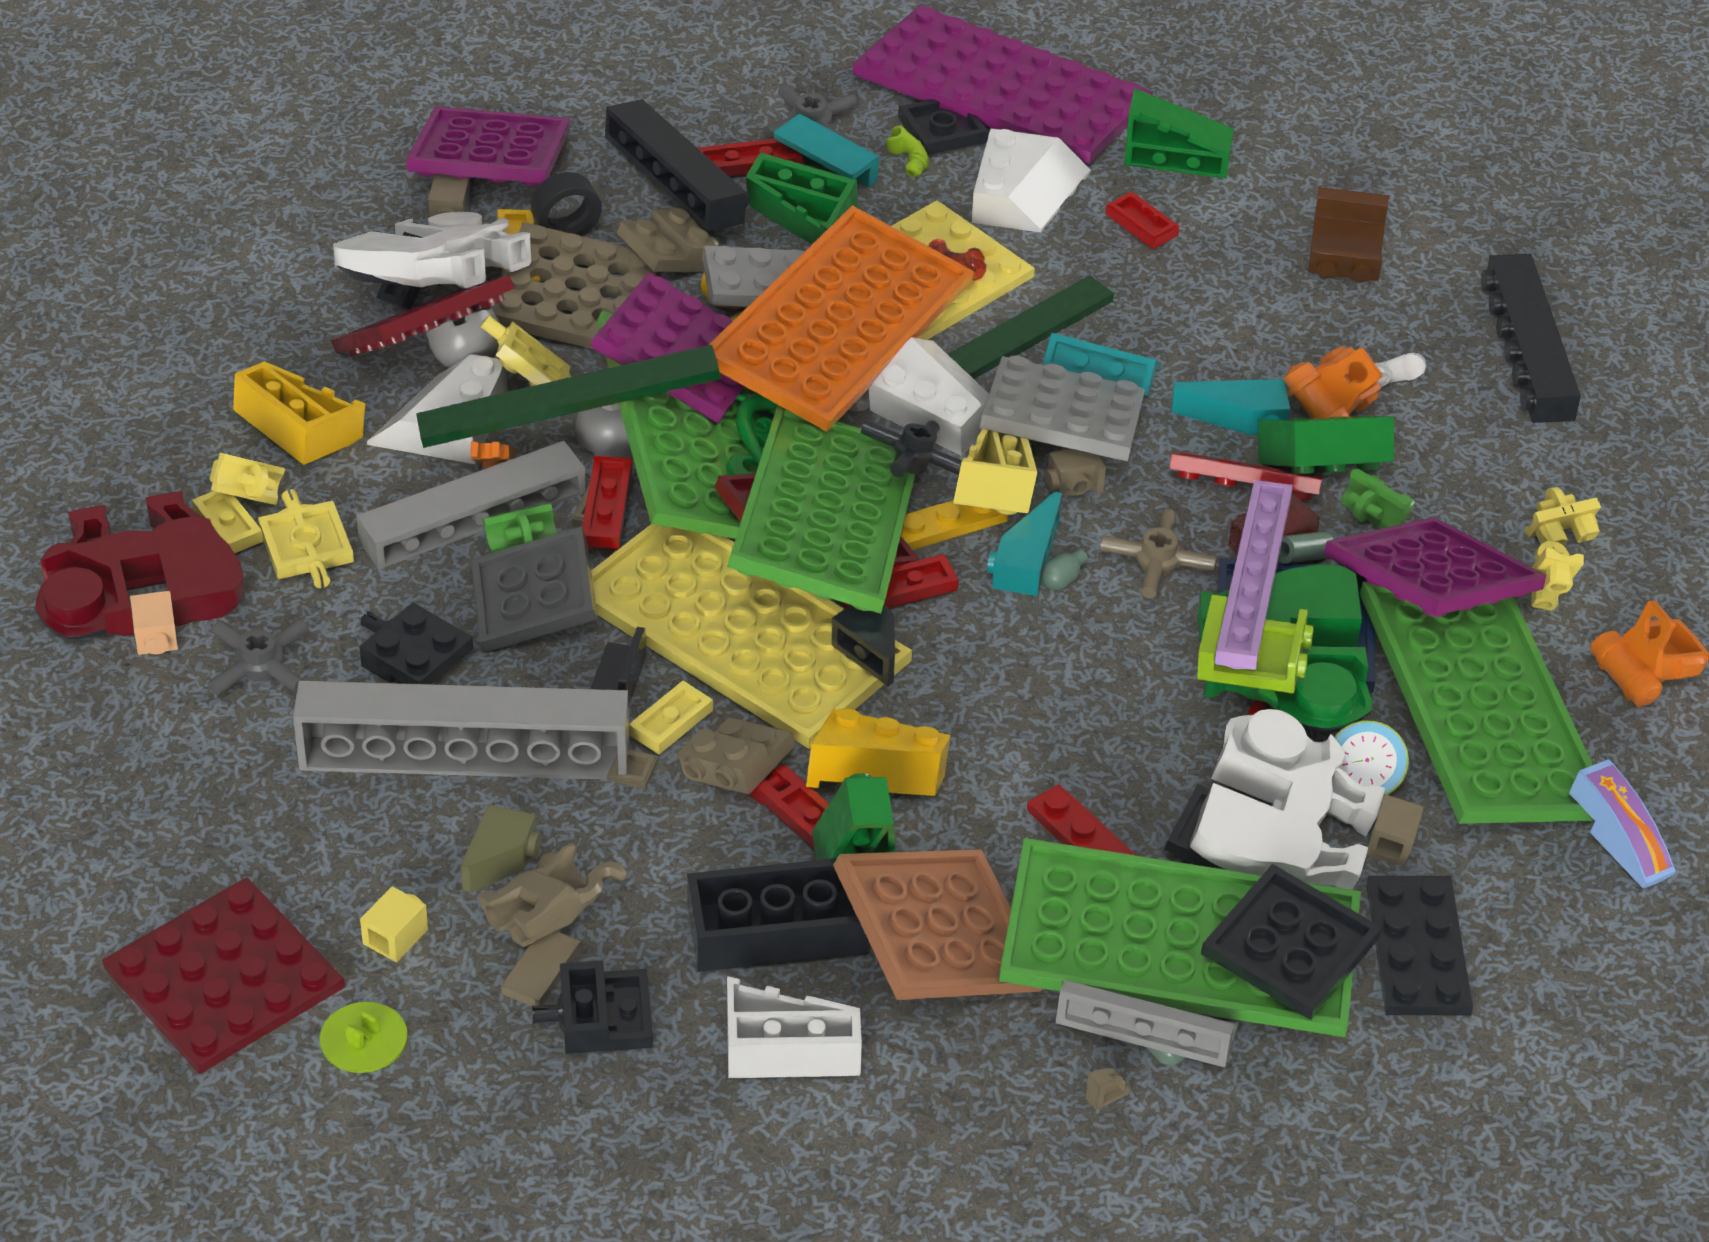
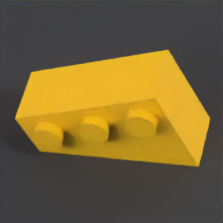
(294, 414)

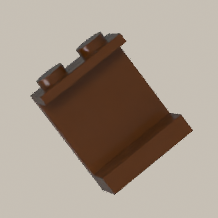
(1348, 234)

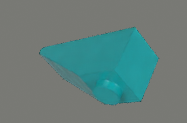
(1232, 403)
(1026, 549)

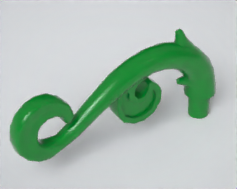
(752, 434)

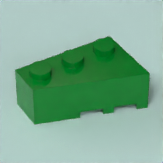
(856, 819)

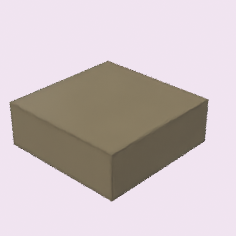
(639, 770)

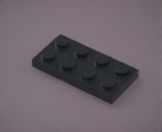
(1419, 946)

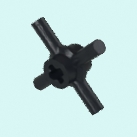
(913, 447)

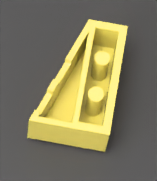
(997, 474)

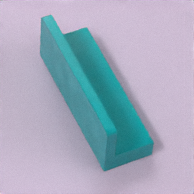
(829, 149)
(1107, 362)

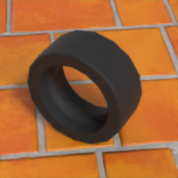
(562, 186)

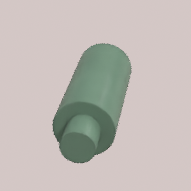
(1304, 547)

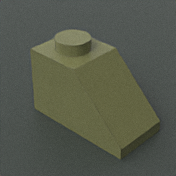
(499, 847)

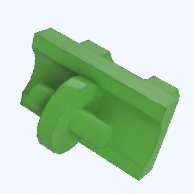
(1375, 501)
(518, 527)

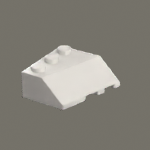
(1024, 180)
(464, 381)
(930, 386)

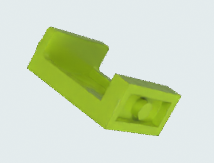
(1279, 655)

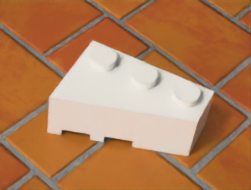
(790, 1035)

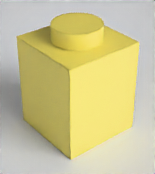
(394, 924)

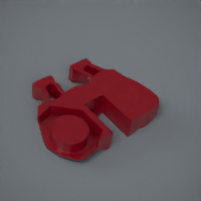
(90, 576)

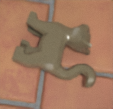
(546, 896)

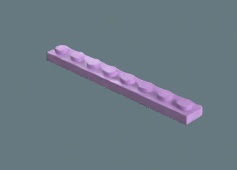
(1253, 576)

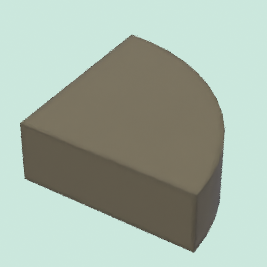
(1105, 1087)

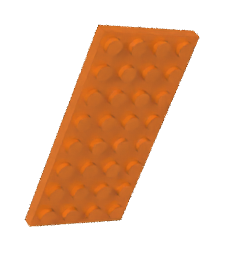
(838, 317)

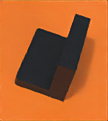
(622, 665)

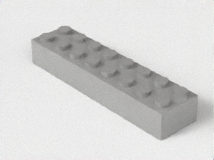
(460, 729)

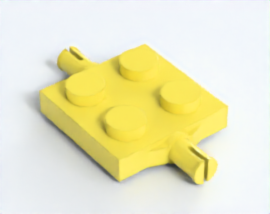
(525, 354)
(305, 539)

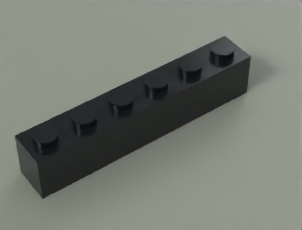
(676, 165)
(1531, 338)

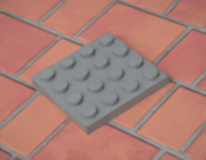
(1063, 407)

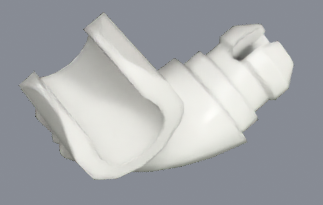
(1401, 368)

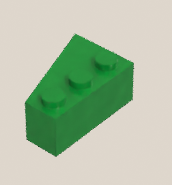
(1175, 138)
(799, 196)
(1326, 442)

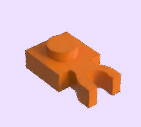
(491, 453)

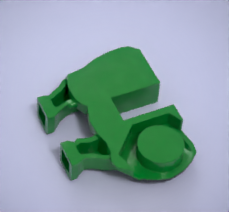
(1335, 677)

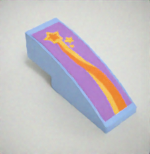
(1622, 823)

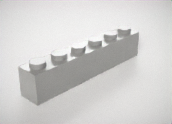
(458, 506)

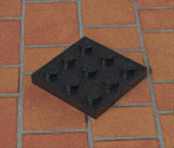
(1291, 941)

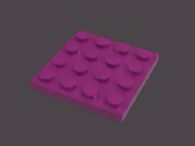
(488, 145)
(662, 322)
(1434, 566)

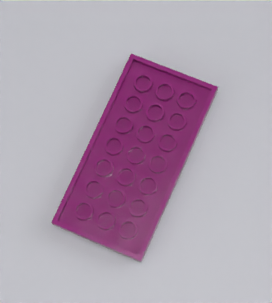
(999, 81)

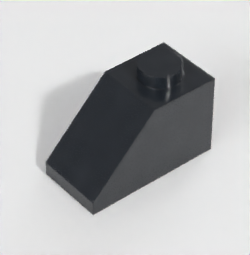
(867, 640)

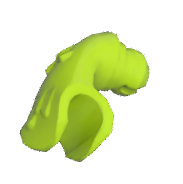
(904, 142)

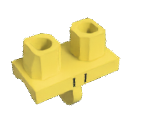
(246, 478)
(1561, 513)
(1559, 569)

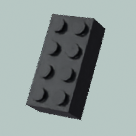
(771, 915)

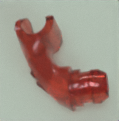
(971, 259)

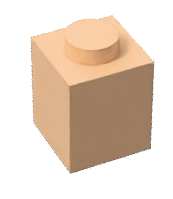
(153, 623)

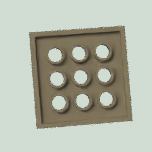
(562, 273)

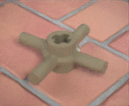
(1158, 553)

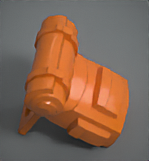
(1337, 386)
(1649, 655)

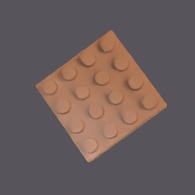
(931, 920)

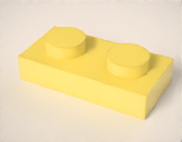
(229, 519)
(670, 717)

